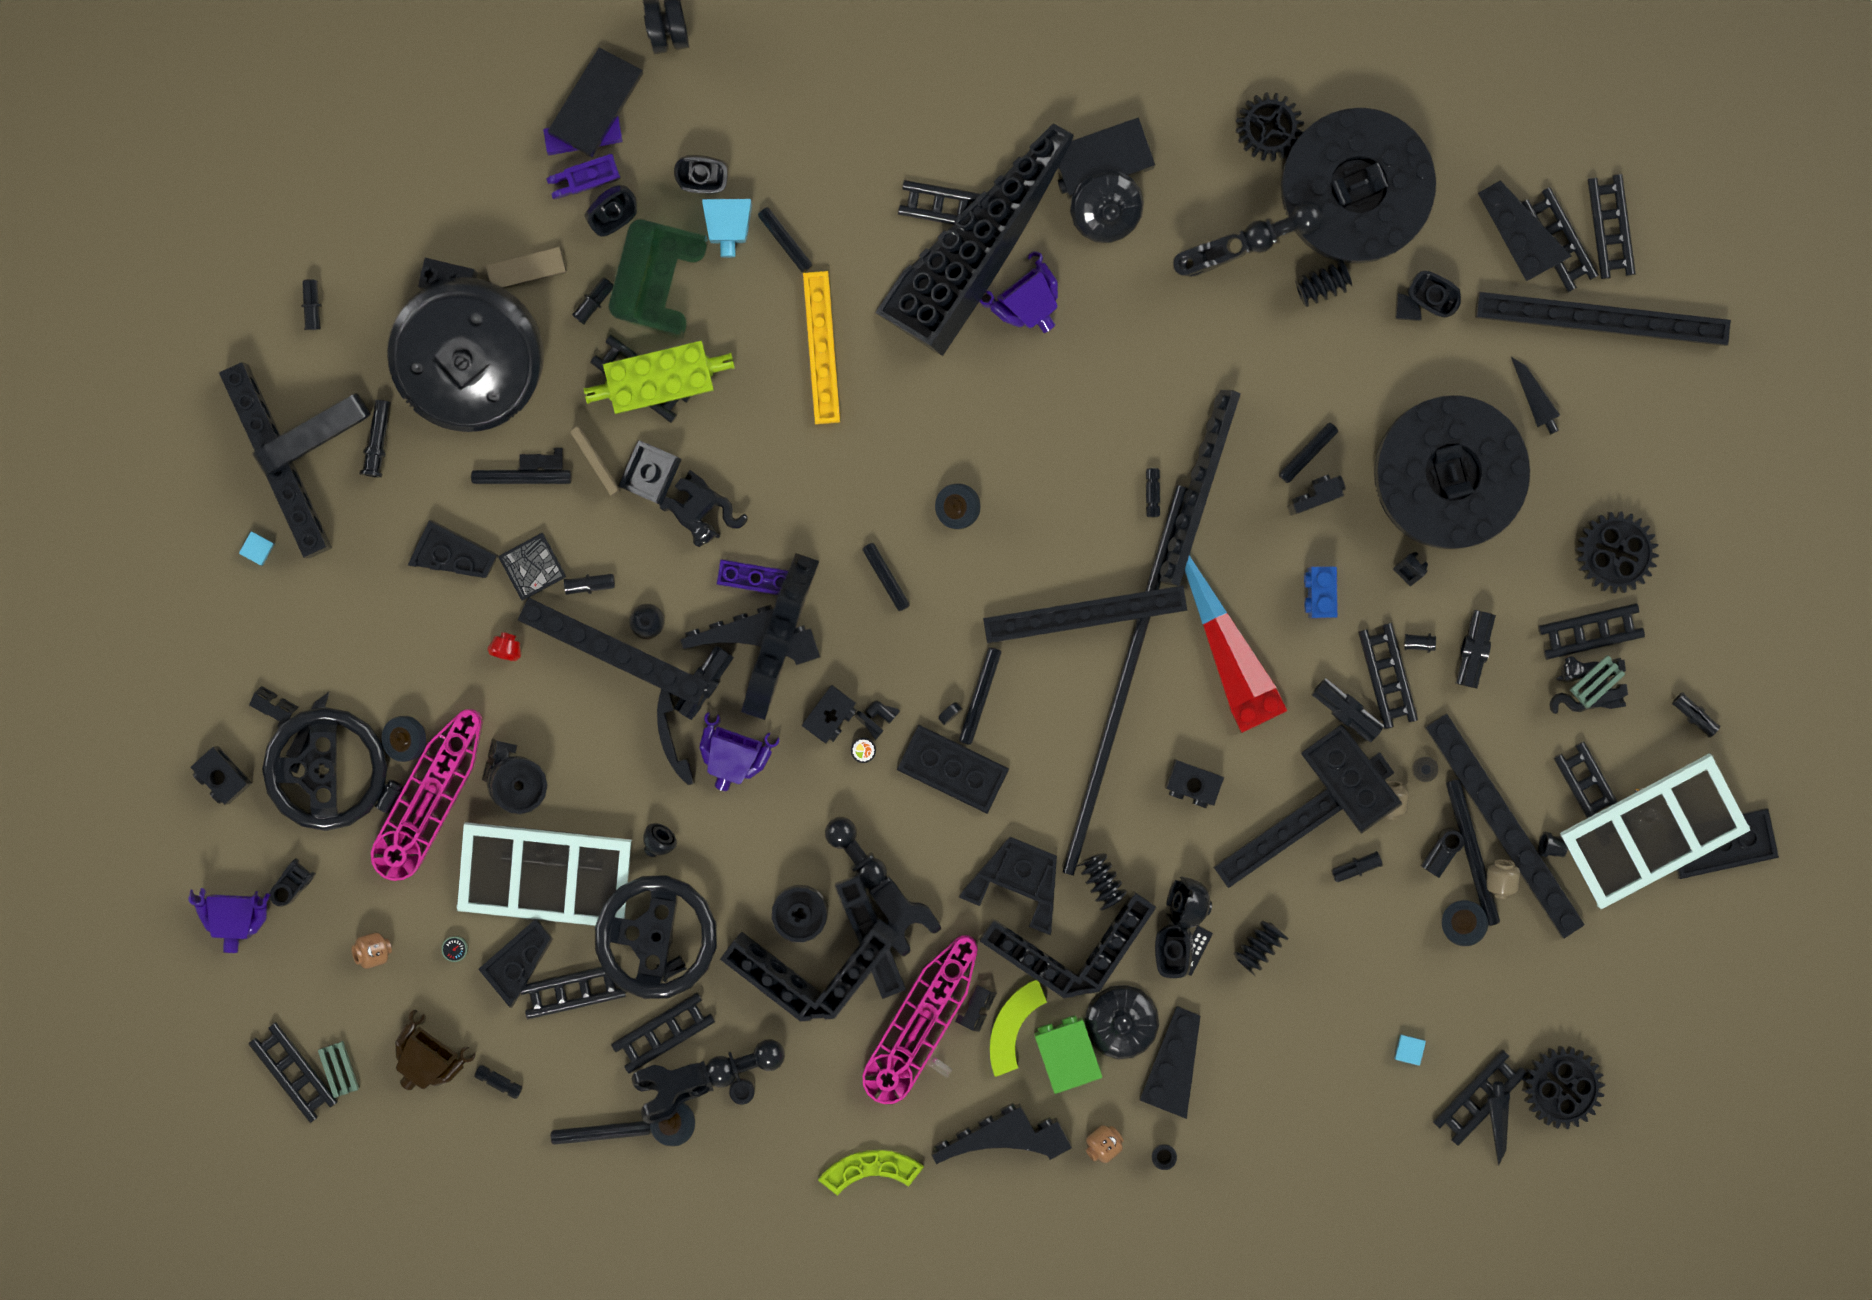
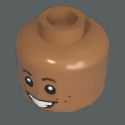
(371, 950)
(1104, 1144)

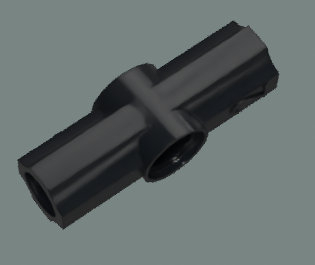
(1475, 649)
(710, 672)
(1347, 710)

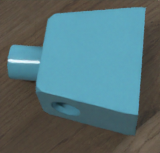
(727, 223)

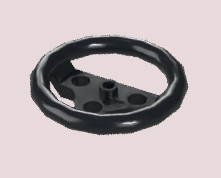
(277, 769)
(612, 929)

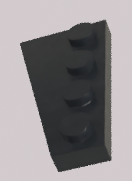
(1526, 238)
(1172, 1070)

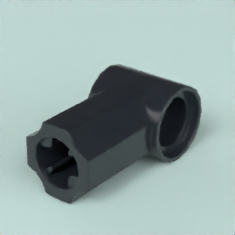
(1440, 854)

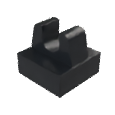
(1411, 569)

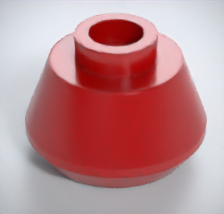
(505, 647)

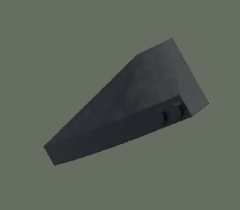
(952, 276)

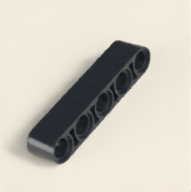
(311, 434)

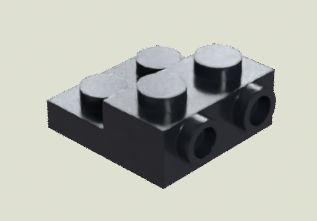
(1322, 491)

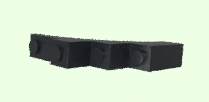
(779, 636)

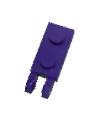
(586, 176)

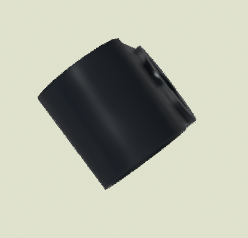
(291, 882)

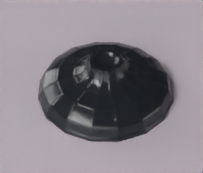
(1106, 206)
(1122, 1022)

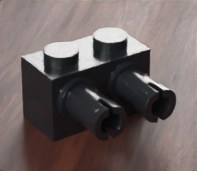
(436, 271)

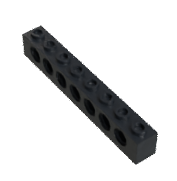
(285, 481)

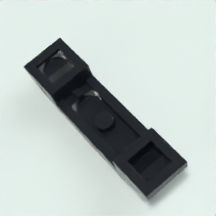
(681, 767)

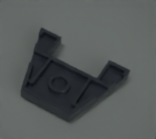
(1023, 871)

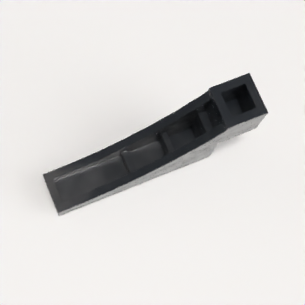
(752, 631)
(863, 918)
(1006, 1130)

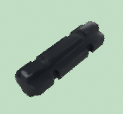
(1153, 492)
(498, 1081)

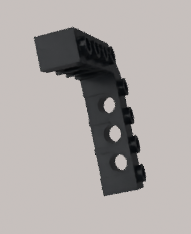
(1096, 968)
(792, 990)

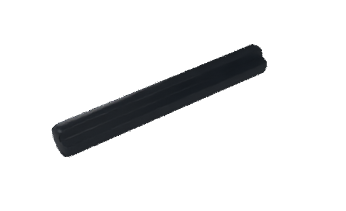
(521, 477)
(980, 696)
(600, 1132)

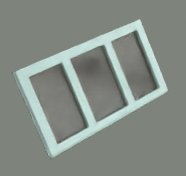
(1655, 831)
(540, 873)

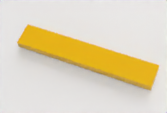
(821, 347)

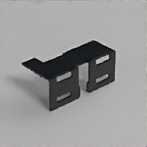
(546, 462)
(269, 709)
(502, 750)
(976, 1003)

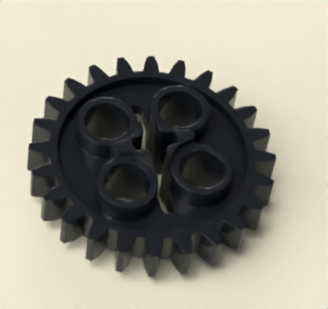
(1623, 531)
(1549, 1104)

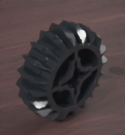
(1259, 121)

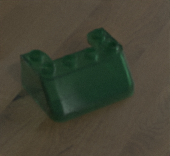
(648, 272)

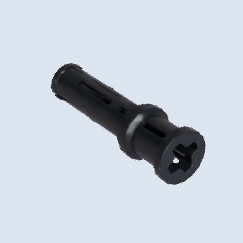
(374, 451)

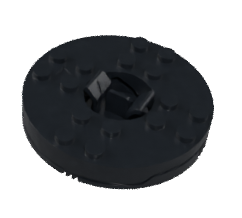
(1368, 180)
(465, 354)
(1452, 472)

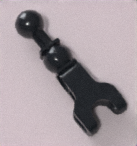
(1257, 237)
(900, 912)
(698, 1079)

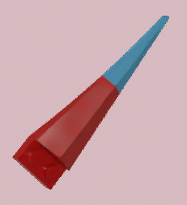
(1244, 680)

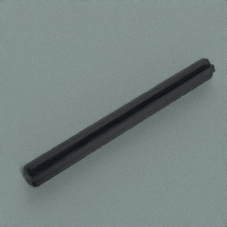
(1472, 851)

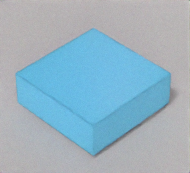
(256, 548)
(1410, 1049)

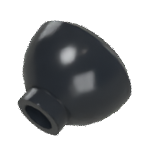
(646, 621)
(658, 840)

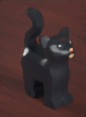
(697, 506)
(1575, 670)

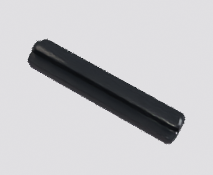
(785, 239)
(1308, 452)
(886, 577)

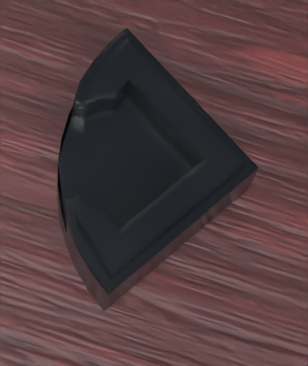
(1407, 308)

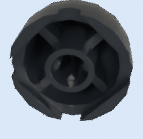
(1188, 903)

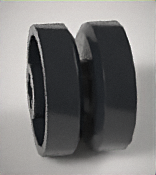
(664, 23)
(531, 781)
(799, 928)

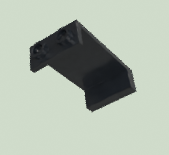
(1114, 149)

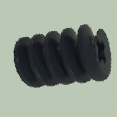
(1323, 283)
(1103, 880)
(1260, 946)

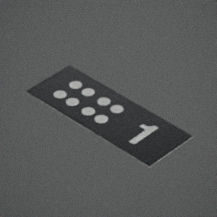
(1200, 941)

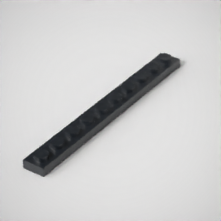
(1603, 318)
(1504, 825)

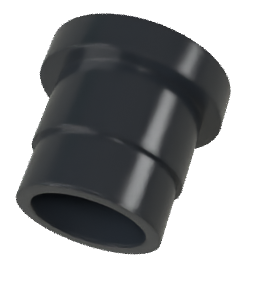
(1551, 845)
(1164, 1165)

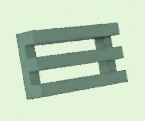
(1613, 667)
(329, 1073)

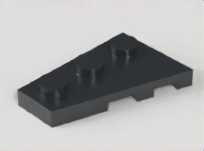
(449, 551)
(516, 961)

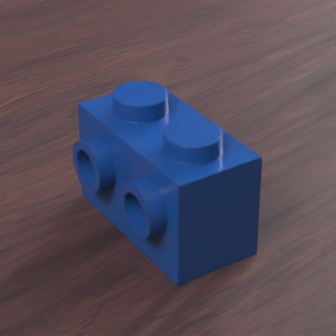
(1321, 592)

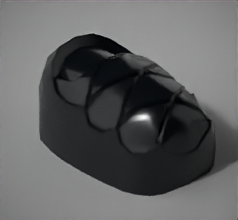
(701, 174)
(611, 210)
(1435, 294)
(1174, 951)

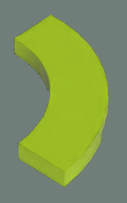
(1008, 1024)
(870, 1163)

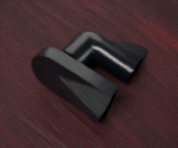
(876, 707)

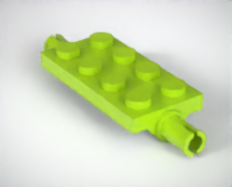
(658, 377)

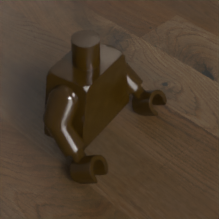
(424, 1058)

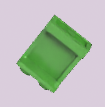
(1067, 1054)

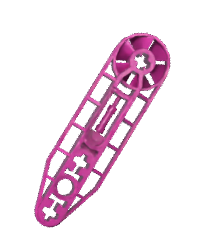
(435, 782)
(928, 1007)

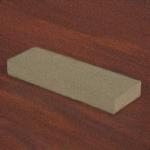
(526, 268)
(595, 461)

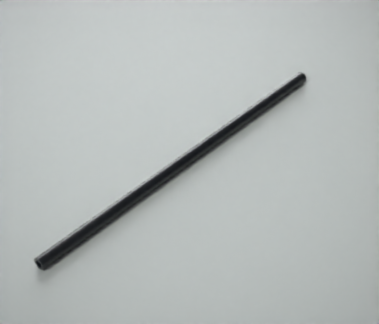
(1121, 693)

